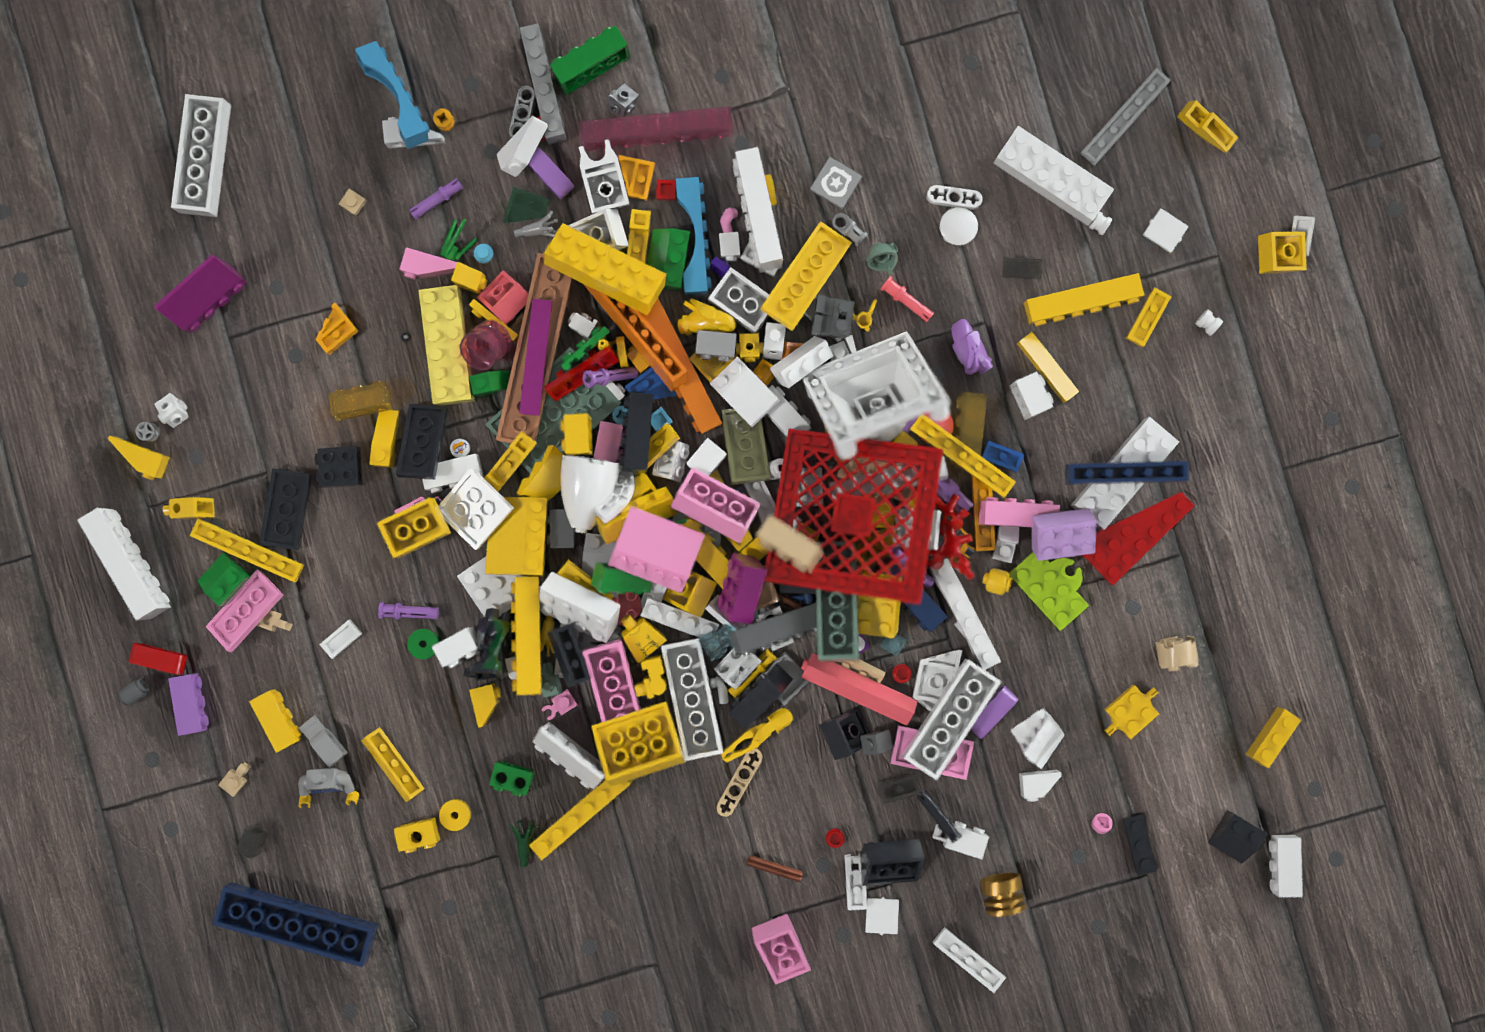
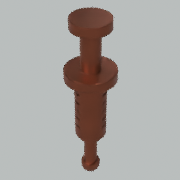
(787, 600)

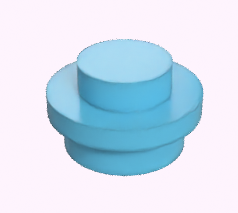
(483, 253)

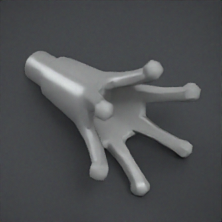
(537, 228)

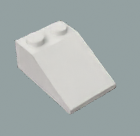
(604, 227)
(744, 392)

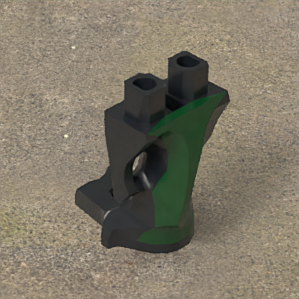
(494, 651)

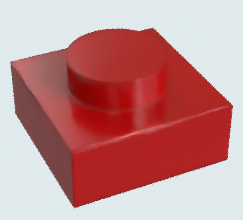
(666, 190)

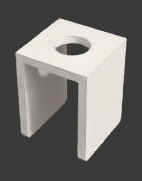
(707, 457)

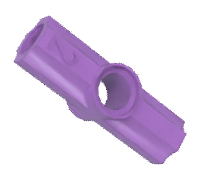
(945, 491)

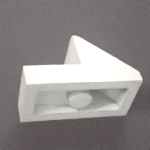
(1005, 543)

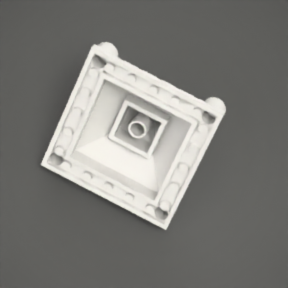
(875, 393)

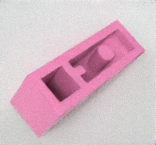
(424, 265)

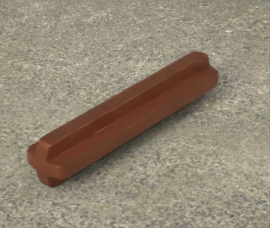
(774, 868)

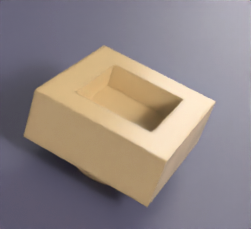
(352, 202)

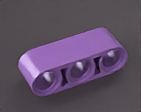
(550, 174)
(994, 710)

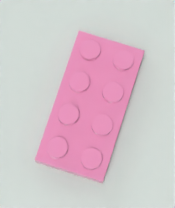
(244, 611)
(956, 767)

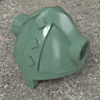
(883, 257)

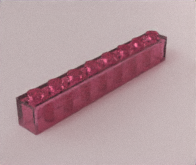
(656, 128)

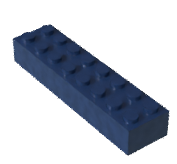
(295, 924)

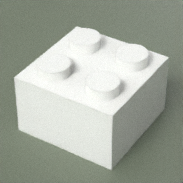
(1031, 395)
(457, 647)

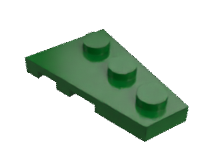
(583, 346)

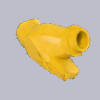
(705, 319)

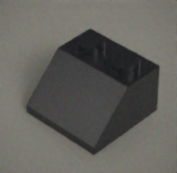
(844, 733)
(1237, 837)

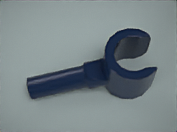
(808, 598)

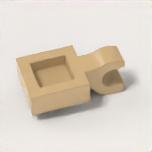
(272, 621)
(234, 780)

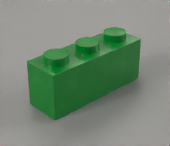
(615, 580)

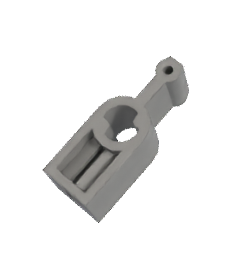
(323, 741)

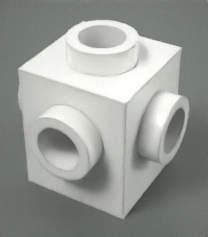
(171, 410)

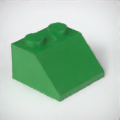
(223, 579)

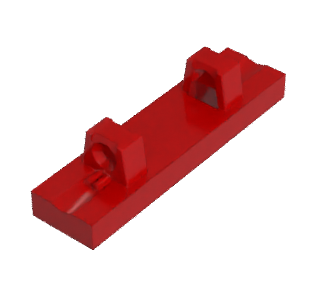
(573, 378)

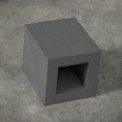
(876, 742)

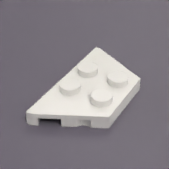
(934, 676)

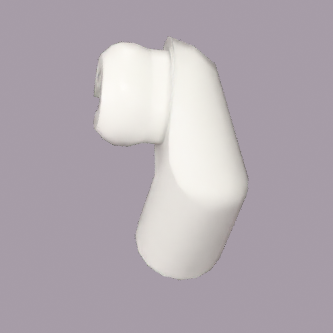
(722, 689)

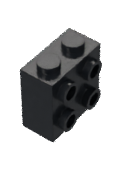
(339, 467)

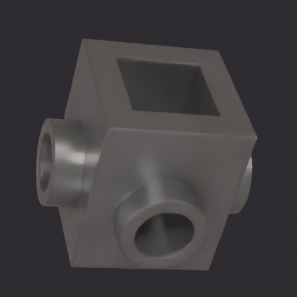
(622, 101)

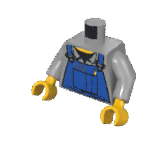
(324, 782)

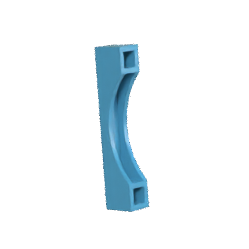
(375, 65)
(689, 198)

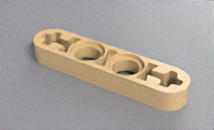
(741, 783)

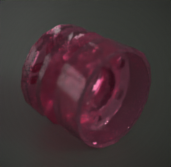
(485, 345)

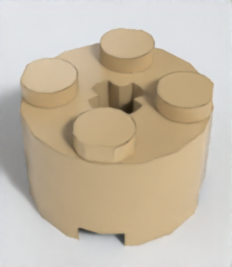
(1177, 652)

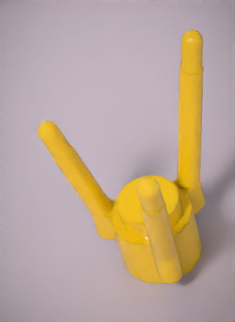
(864, 318)

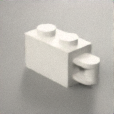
(971, 843)

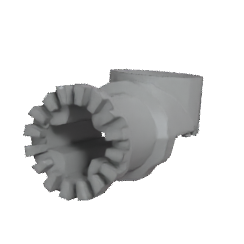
(849, 229)

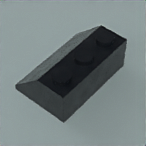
(891, 862)

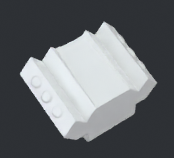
(1038, 737)

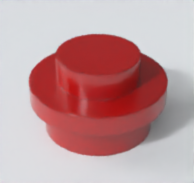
(901, 673)
(835, 838)

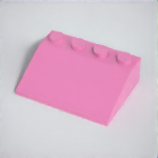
(656, 549)

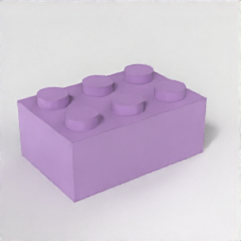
(1063, 534)

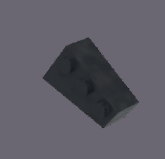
(760, 696)

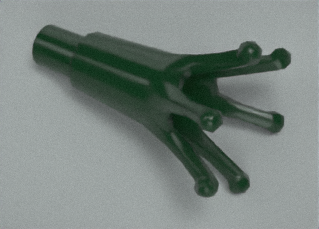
(523, 842)

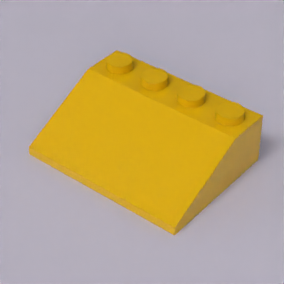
(520, 540)
(638, 744)

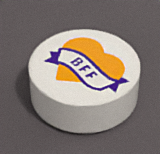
(460, 448)

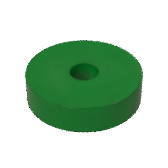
(415, 647)

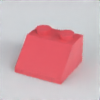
(504, 297)

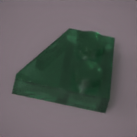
(525, 206)

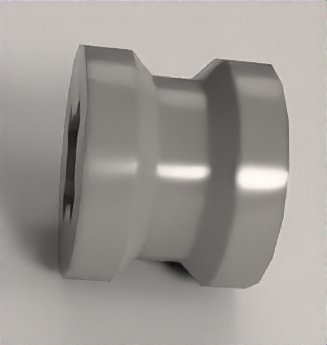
(142, 431)

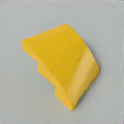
(545, 476)

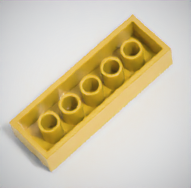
(604, 269)

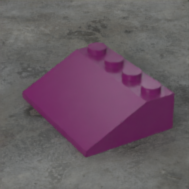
(201, 294)

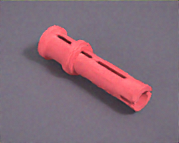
(899, 293)

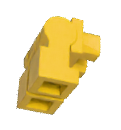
(655, 682)

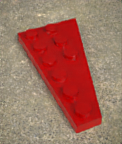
(1130, 539)

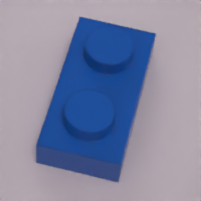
(1002, 456)

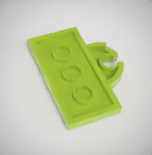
(1051, 588)

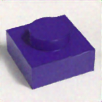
(719, 266)

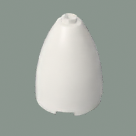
(584, 487)

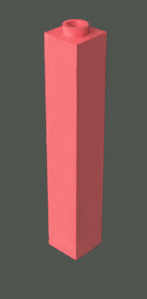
(859, 689)

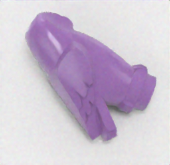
(970, 348)

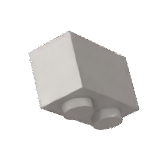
(715, 345)

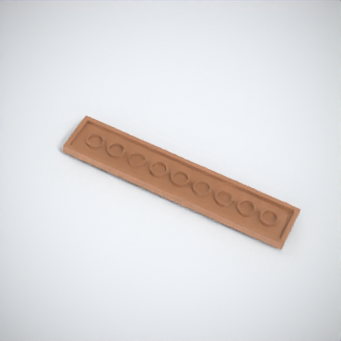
(545, 285)

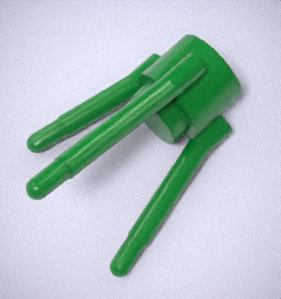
(449, 251)

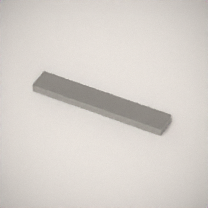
(1125, 116)

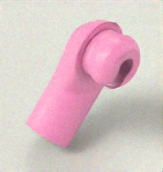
(728, 215)

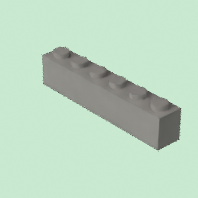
(543, 83)

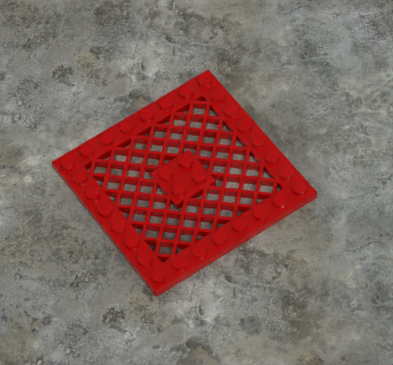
(855, 515)

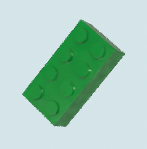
(590, 60)

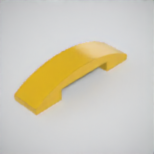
(639, 234)
(510, 461)

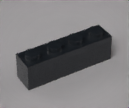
(637, 432)

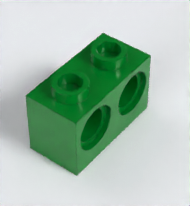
(512, 772)

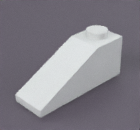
(393, 140)
(521, 146)

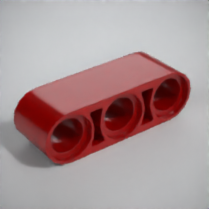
(158, 658)

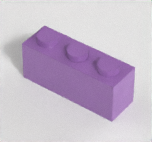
(188, 704)

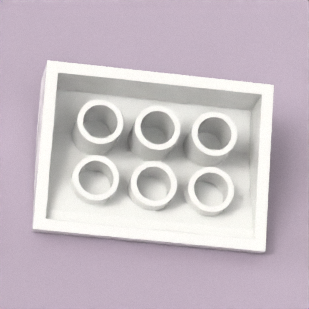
(570, 755)

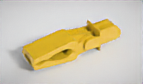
(777, 721)

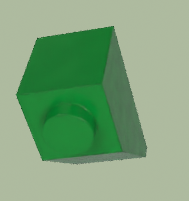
(489, 382)

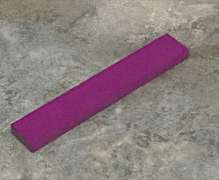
(536, 357)

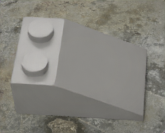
(596, 551)

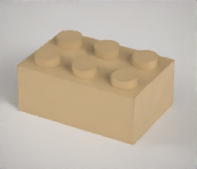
(789, 544)

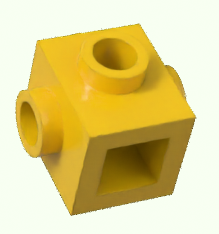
(749, 340)

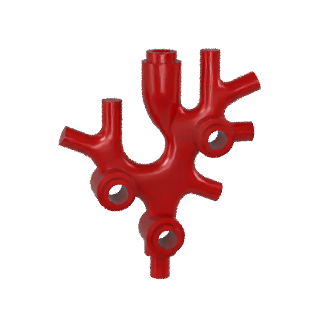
(951, 542)

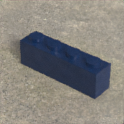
(927, 613)

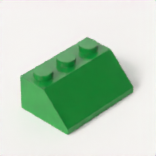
(669, 255)

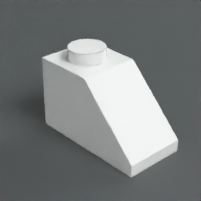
(1038, 783)

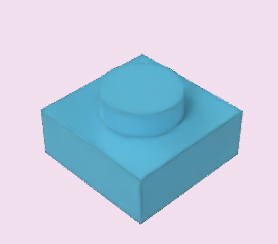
(659, 419)

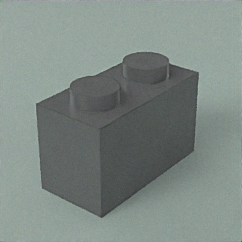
(561, 532)

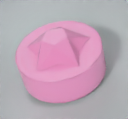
(1102, 823)

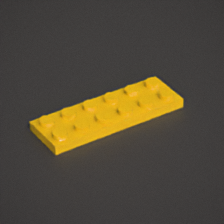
(806, 276)

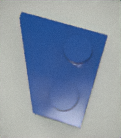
(650, 383)

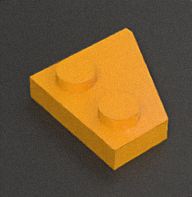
(637, 176)
(335, 330)

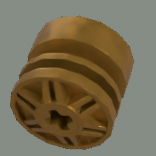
(1003, 894)

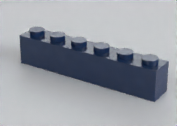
(1126, 473)

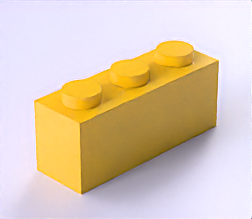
(276, 720)
(1273, 737)

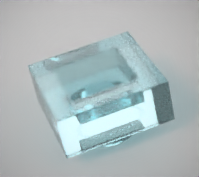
(894, 644)

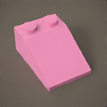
(780, 949)

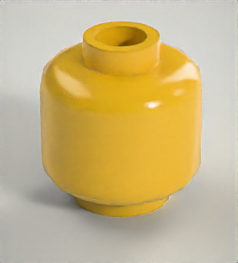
(997, 581)

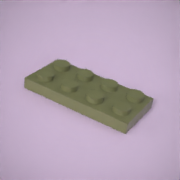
(744, 449)

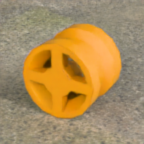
(446, 123)

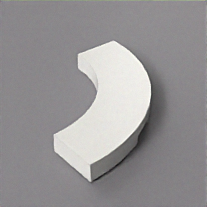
(619, 498)

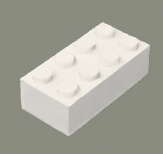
(579, 607)

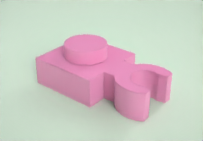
(562, 703)

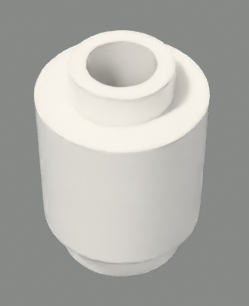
(775, 468)

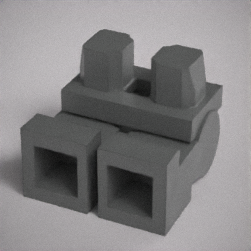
(832, 317)

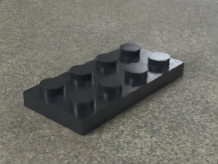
(422, 441)
(285, 509)

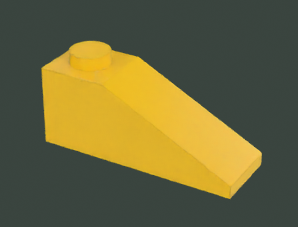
(385, 439)
(142, 459)

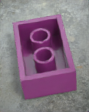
(742, 588)

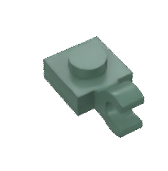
(549, 683)

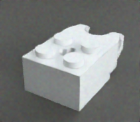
(602, 173)

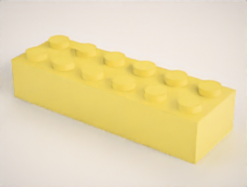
(443, 332)

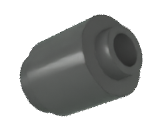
(133, 692)

